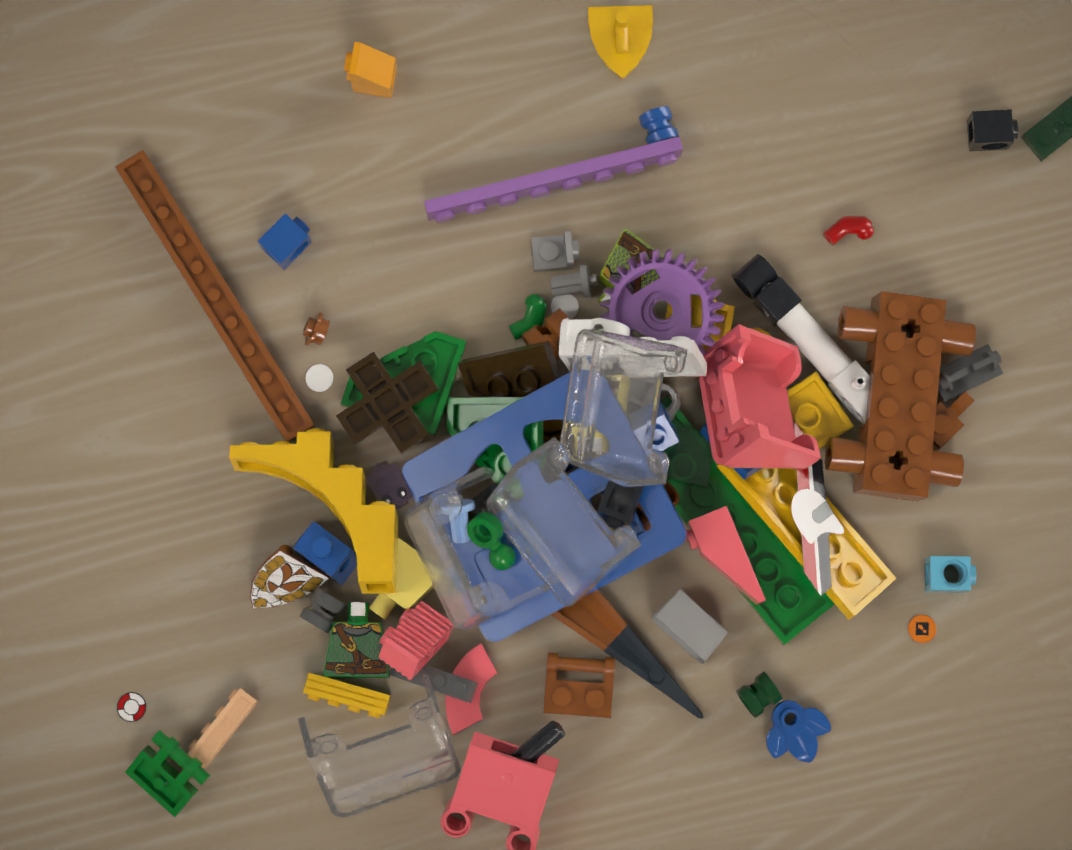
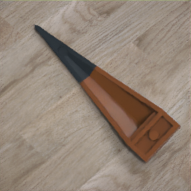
(604, 627)

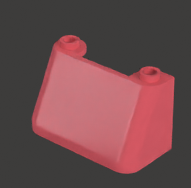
(750, 405)

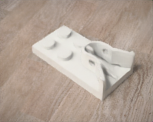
(694, 365)

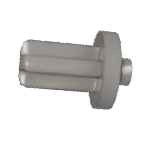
(574, 282)

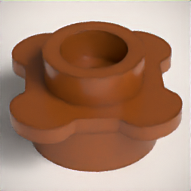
(315, 329)

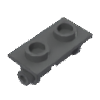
(968, 372)

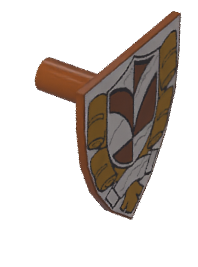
(284, 580)

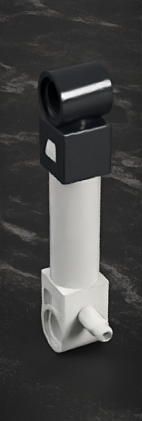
(783, 308)

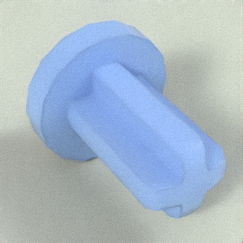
(460, 524)

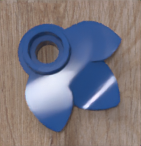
(800, 734)

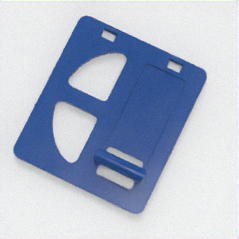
(506, 428)

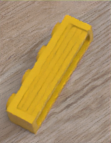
(347, 694)

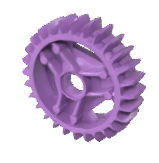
(675, 286)

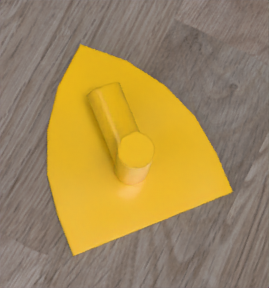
(621, 35)

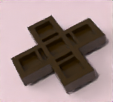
(387, 403)

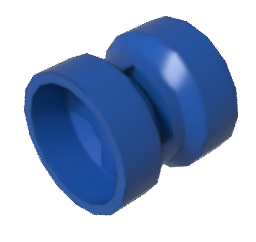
(658, 124)

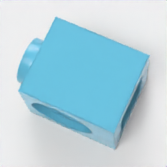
(935, 579)

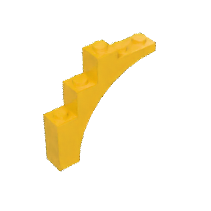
(342, 489)

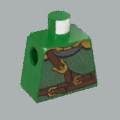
(356, 646)

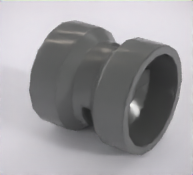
(318, 617)

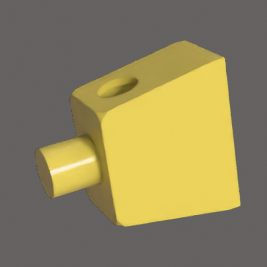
(411, 583)

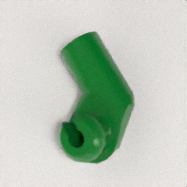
(534, 315)

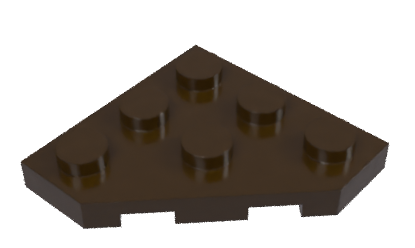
(513, 374)

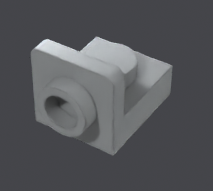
(554, 252)

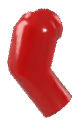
(849, 225)

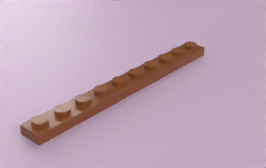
(215, 296)

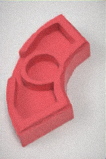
(477, 668)

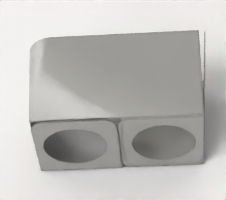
(690, 626)

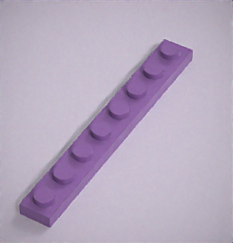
(566, 176)

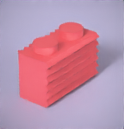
(415, 639)

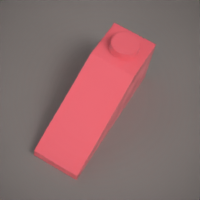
(722, 548)

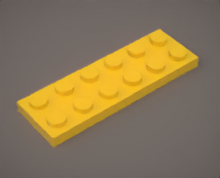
(855, 568)

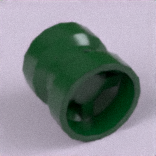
(759, 694)

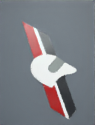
(815, 523)

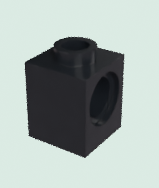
(991, 130)

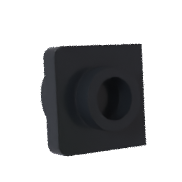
(619, 504)

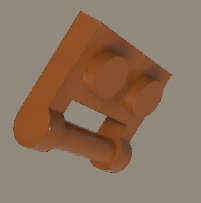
(579, 697)

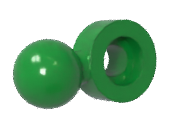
(485, 532)

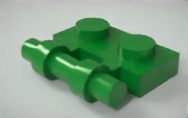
(162, 780)

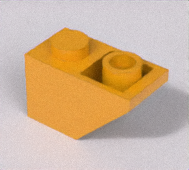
(370, 70)

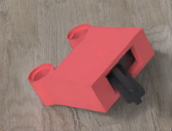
(505, 785)

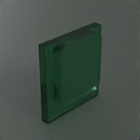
(690, 457)

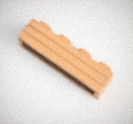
(223, 727)

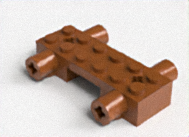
(900, 396)

